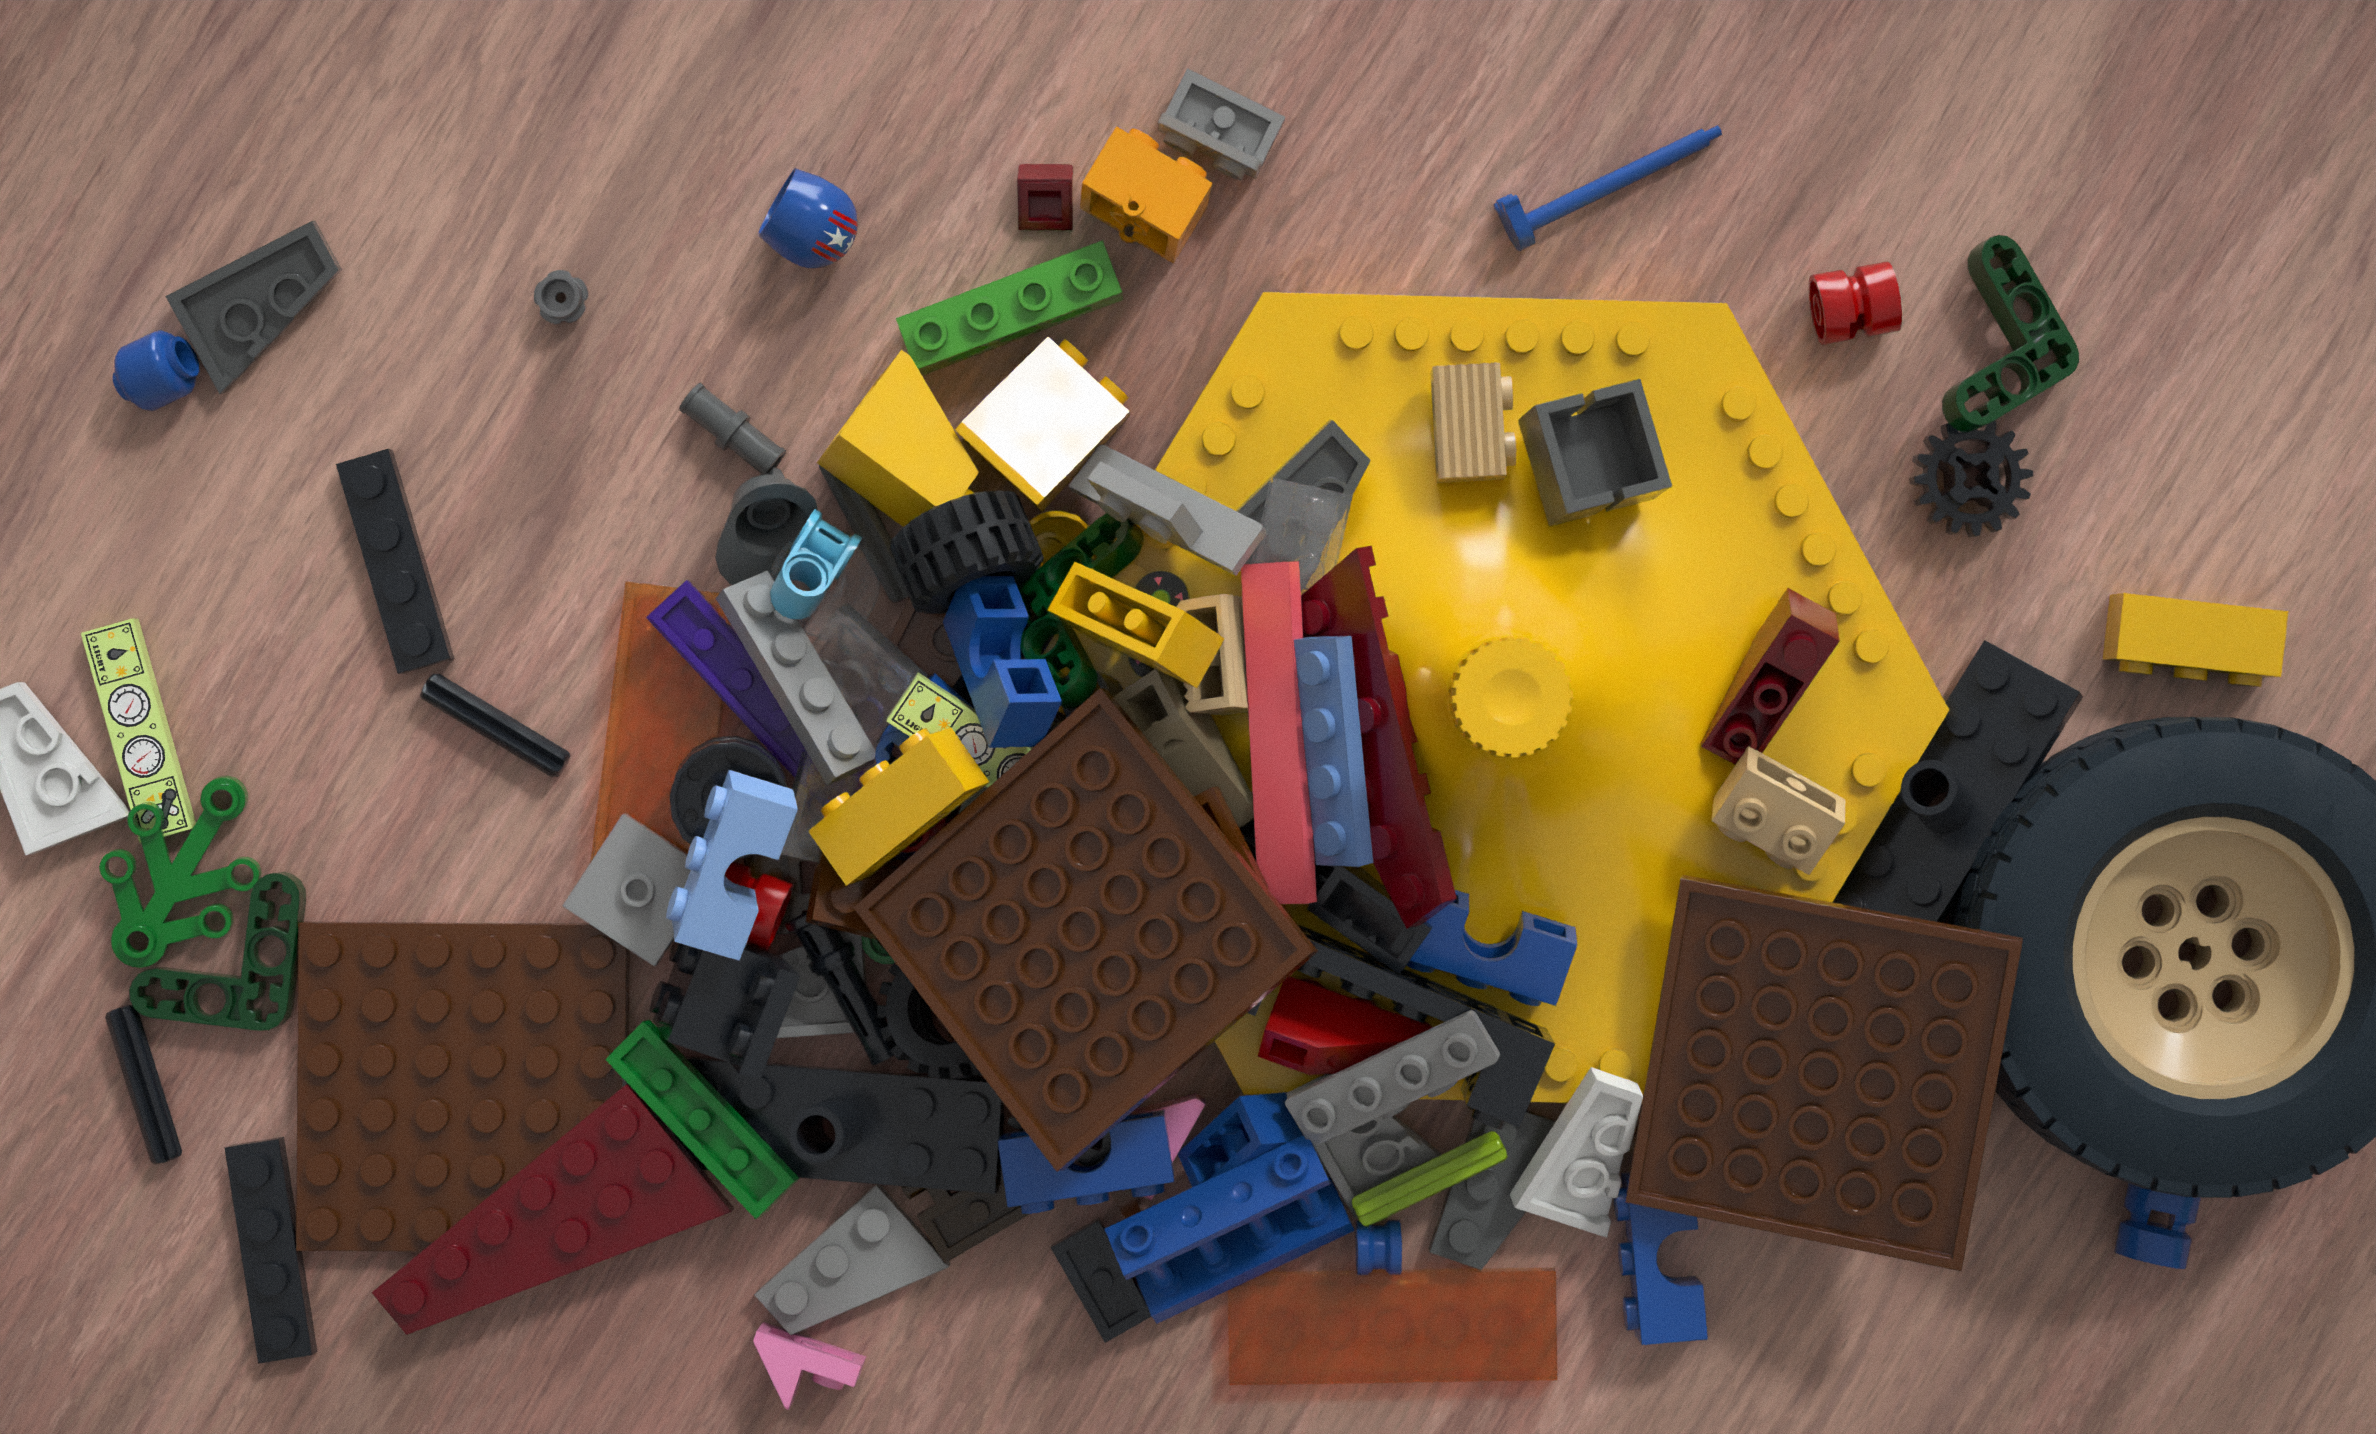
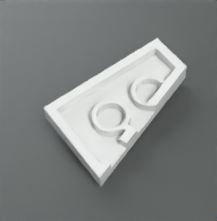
(47, 778)
(1582, 1155)

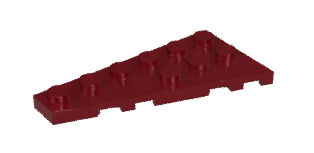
(1403, 843)
(583, 1200)

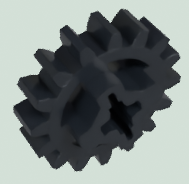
(1989, 493)

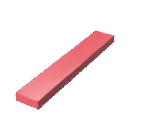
(1276, 733)

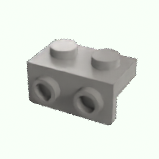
(1220, 125)

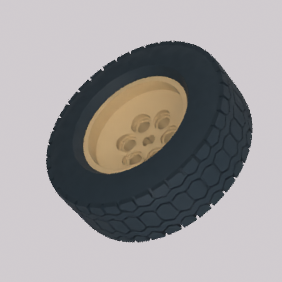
(2210, 1093)

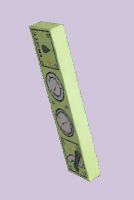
(934, 708)
(138, 724)

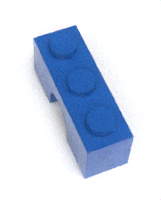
(1010, 694)
(1526, 964)
(1137, 1161)
(1660, 1305)

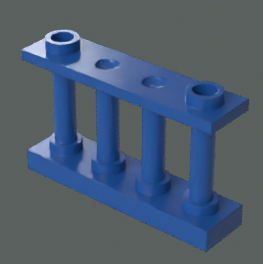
(1230, 1229)

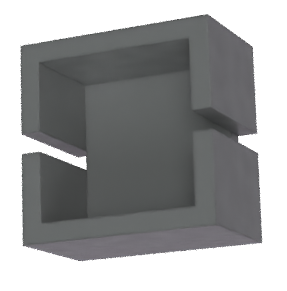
(1595, 458)

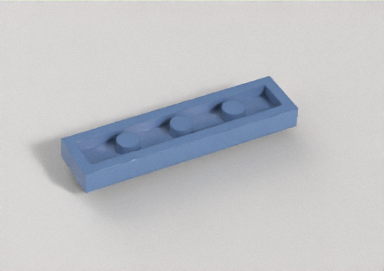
(1333, 751)

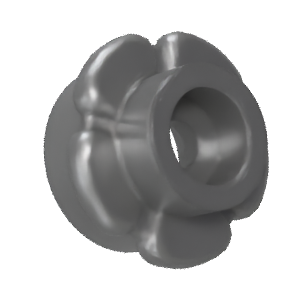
(546, 297)

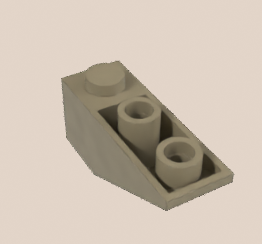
(1187, 740)

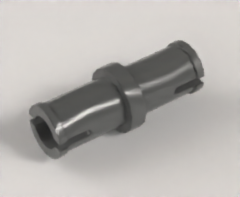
(732, 429)

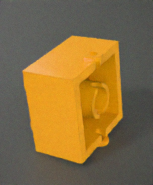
(1147, 191)

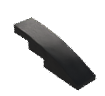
(1360, 911)

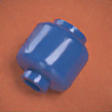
(155, 370)

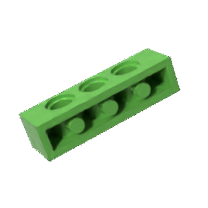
(1010, 308)

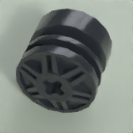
(707, 767)

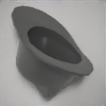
(760, 522)

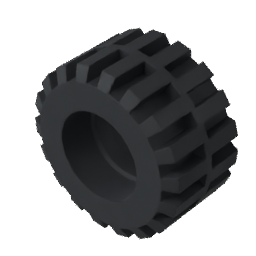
(962, 542)
(915, 1034)

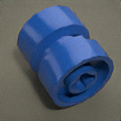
(2154, 1241)

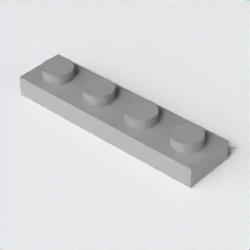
(797, 680)

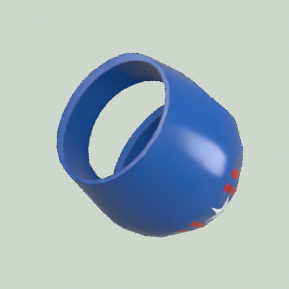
(810, 221)

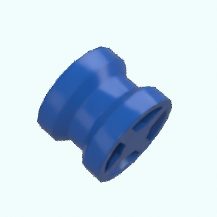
(1378, 1247)

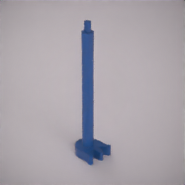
(1521, 225)

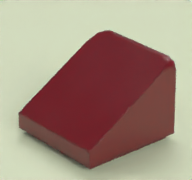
(1045, 197)

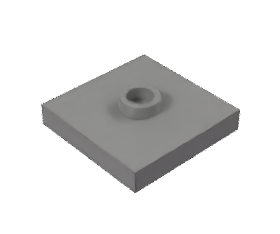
(630, 889)

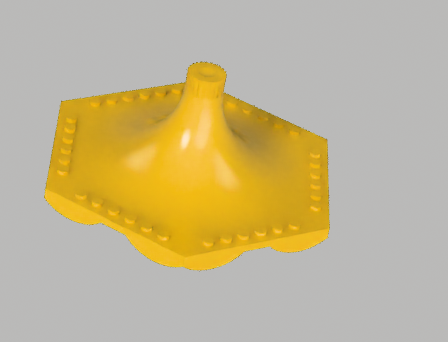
(1573, 660)

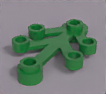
(175, 880)

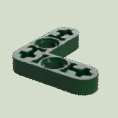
(2027, 340)
(1044, 584)
(242, 989)

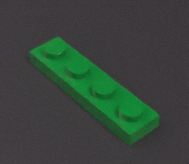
(702, 1119)

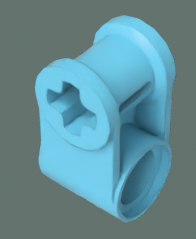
(816, 560)

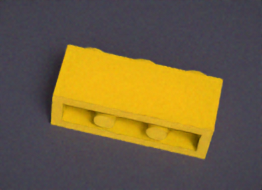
(1136, 624)
(2195, 638)
(897, 804)

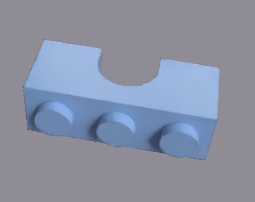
(744, 820)

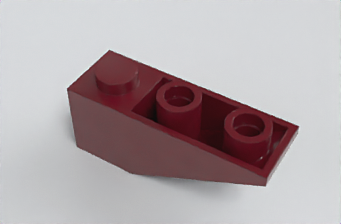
(1772, 676)

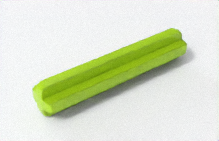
(1429, 1178)

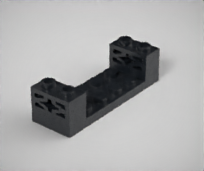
(1494, 1093)

